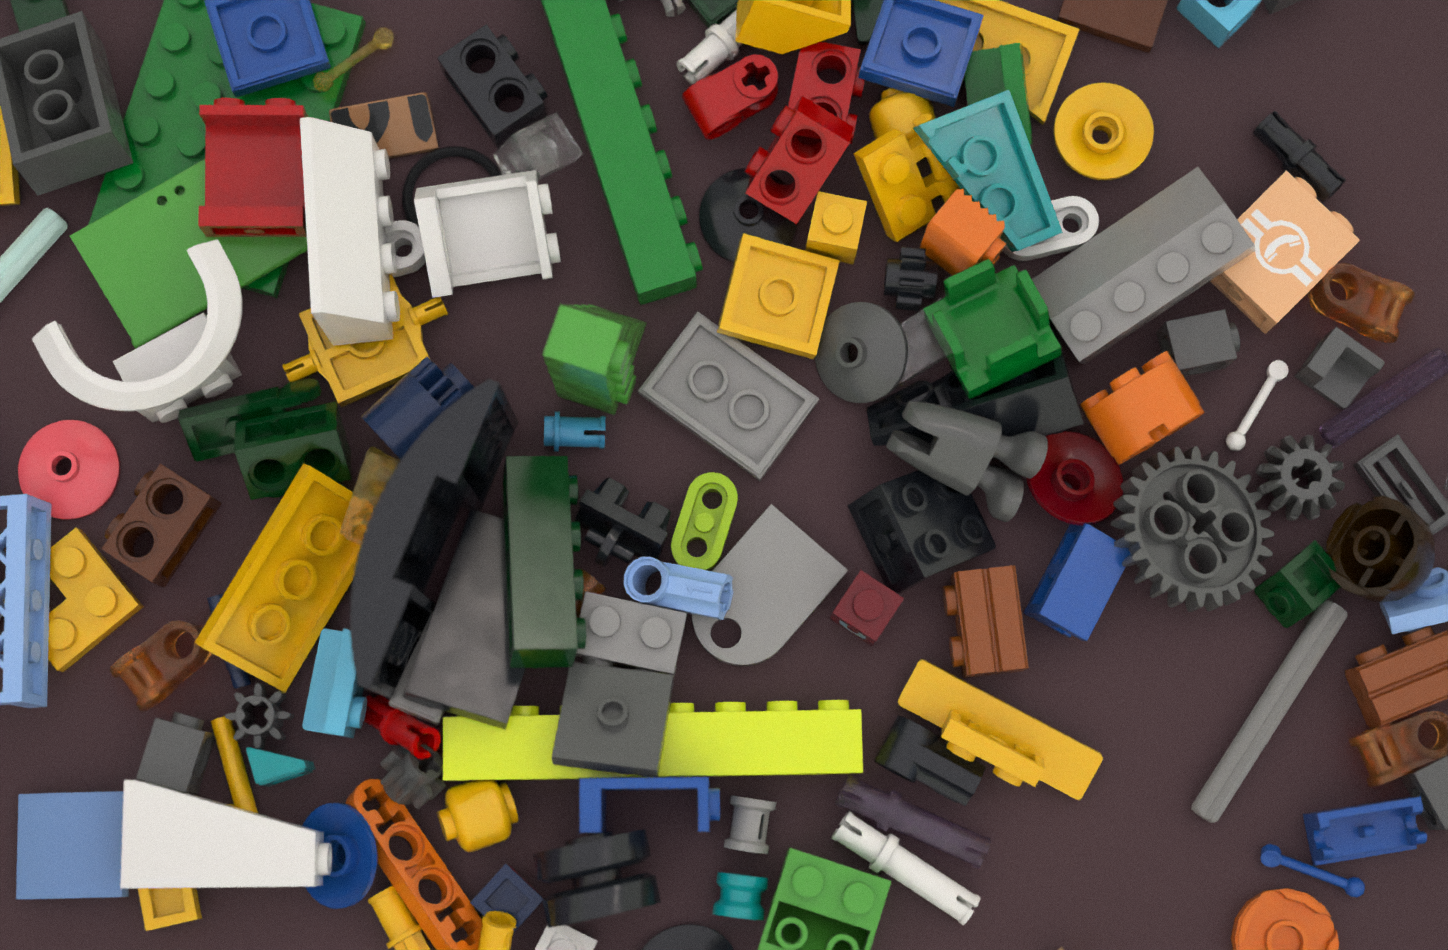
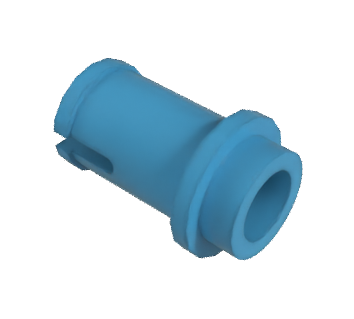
(569, 431)

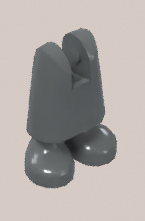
(963, 451)

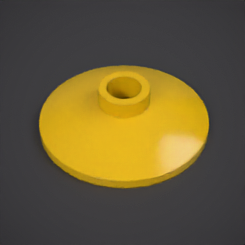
(1114, 112)

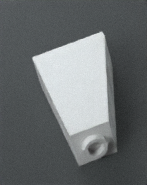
(203, 843)

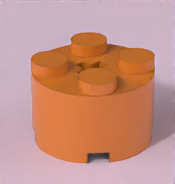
(1142, 408)

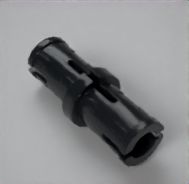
(1299, 156)

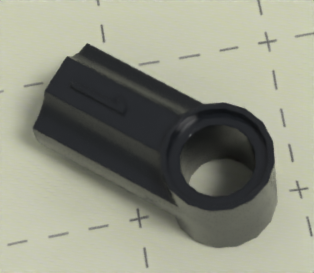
(919, 756)

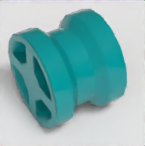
(740, 896)

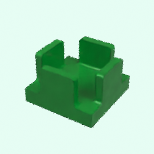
(992, 326)

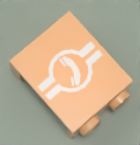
(1293, 251)

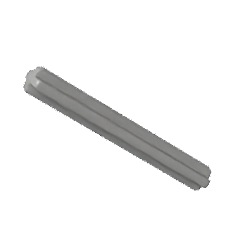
(1269, 711)

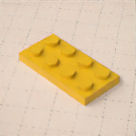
(286, 583)

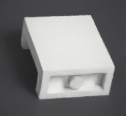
(485, 230)

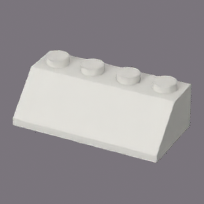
(347, 233)

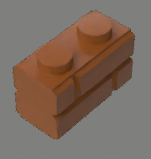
(987, 622)
(1403, 679)

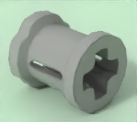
(749, 824)

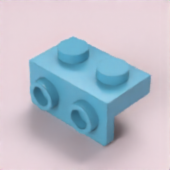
(334, 695)

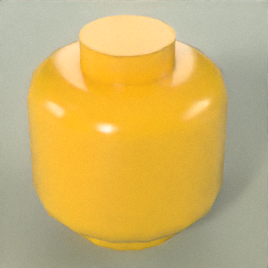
(898, 111)
(478, 814)

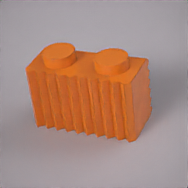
(963, 234)

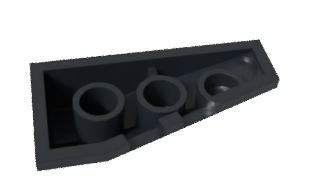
(1034, 401)

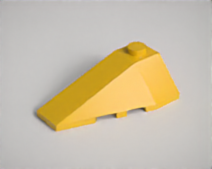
(790, 24)

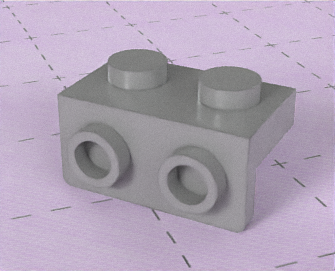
(631, 634)

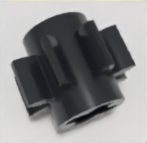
(910, 278)

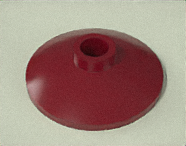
(1088, 469)

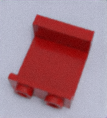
(253, 169)

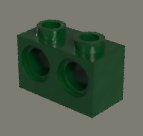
(291, 442)

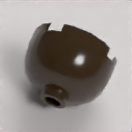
(1381, 550)

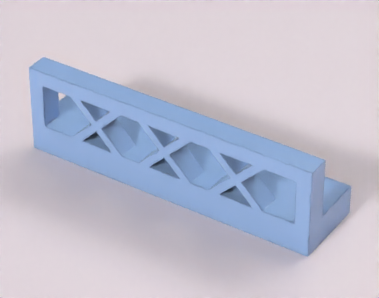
(26, 600)

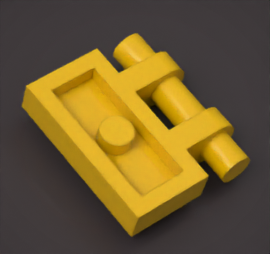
(896, 183)

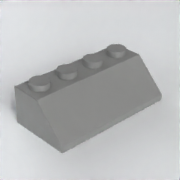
(1142, 265)

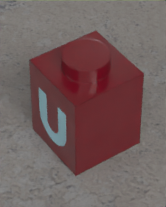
(866, 608)

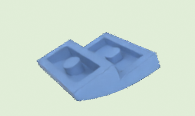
(69, 845)

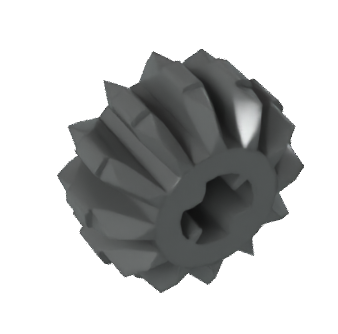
(1315, 466)

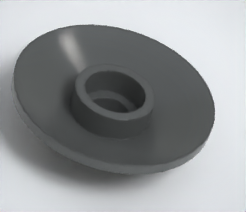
(880, 348)

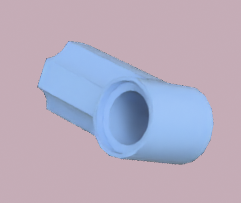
(681, 588)

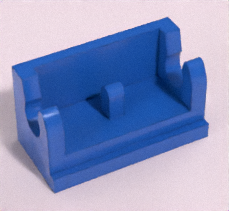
(1078, 582)
(1364, 830)

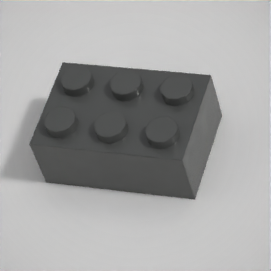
(60, 104)

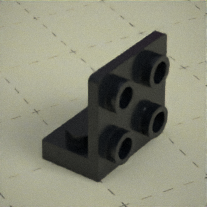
(919, 529)

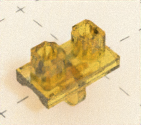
(370, 483)

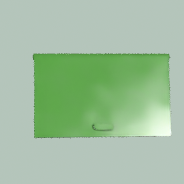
(144, 260)

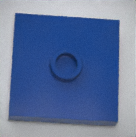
(266, 41)
(921, 48)

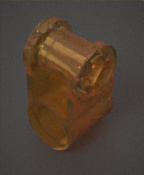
(1371, 302)
(154, 666)
(1395, 747)

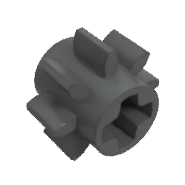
(274, 714)
(412, 778)

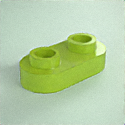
(702, 523)

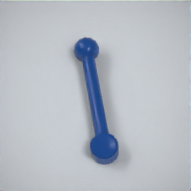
(1272, 856)

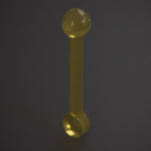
(382, 39)

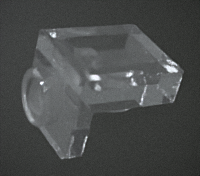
(539, 147)

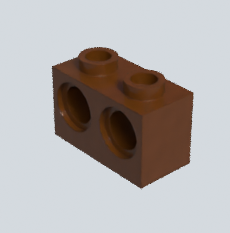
(172, 533)

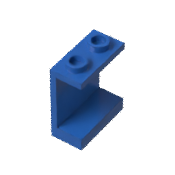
(594, 798)

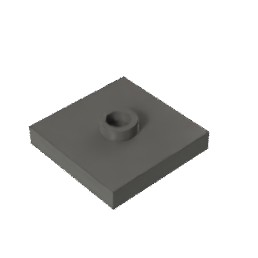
(613, 720)

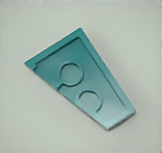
(994, 163)

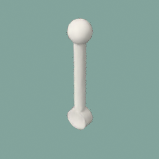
(1275, 372)

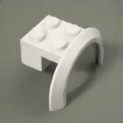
(171, 368)

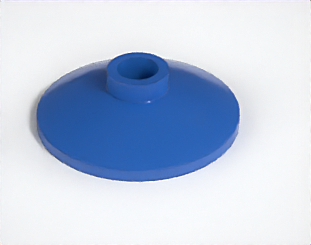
(352, 855)

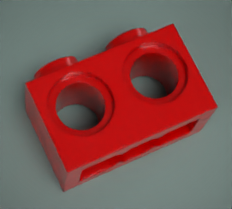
(831, 97)
(806, 163)

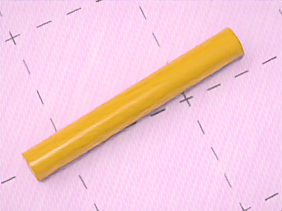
(233, 764)

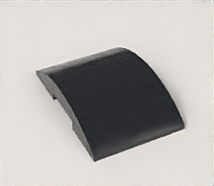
(410, 524)

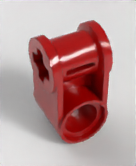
(726, 99)

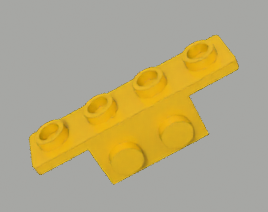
(998, 733)

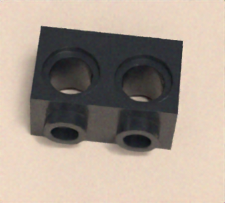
(487, 90)

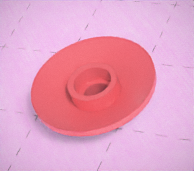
(92, 473)

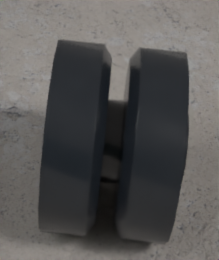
(597, 877)

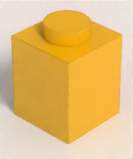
(836, 227)

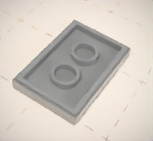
(728, 396)

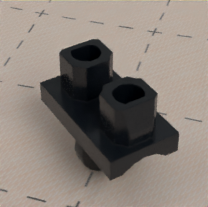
(618, 530)

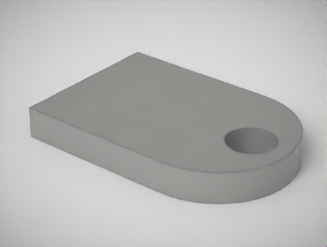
(776, 586)

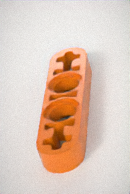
(423, 865)

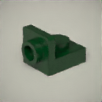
(1299, 585)

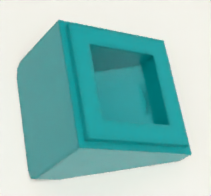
(275, 768)

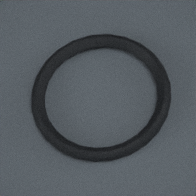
(425, 161)

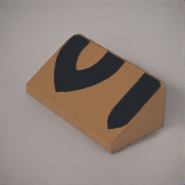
(398, 124)

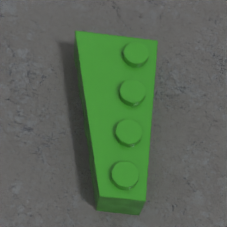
(593, 355)

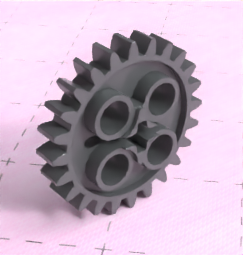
(1165, 556)

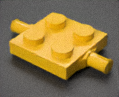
(367, 366)

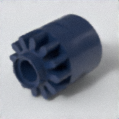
(415, 404)

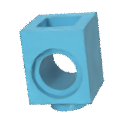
(1217, 22)

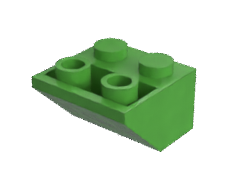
(823, 906)

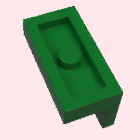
(995, 72)

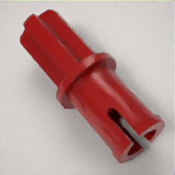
(400, 727)

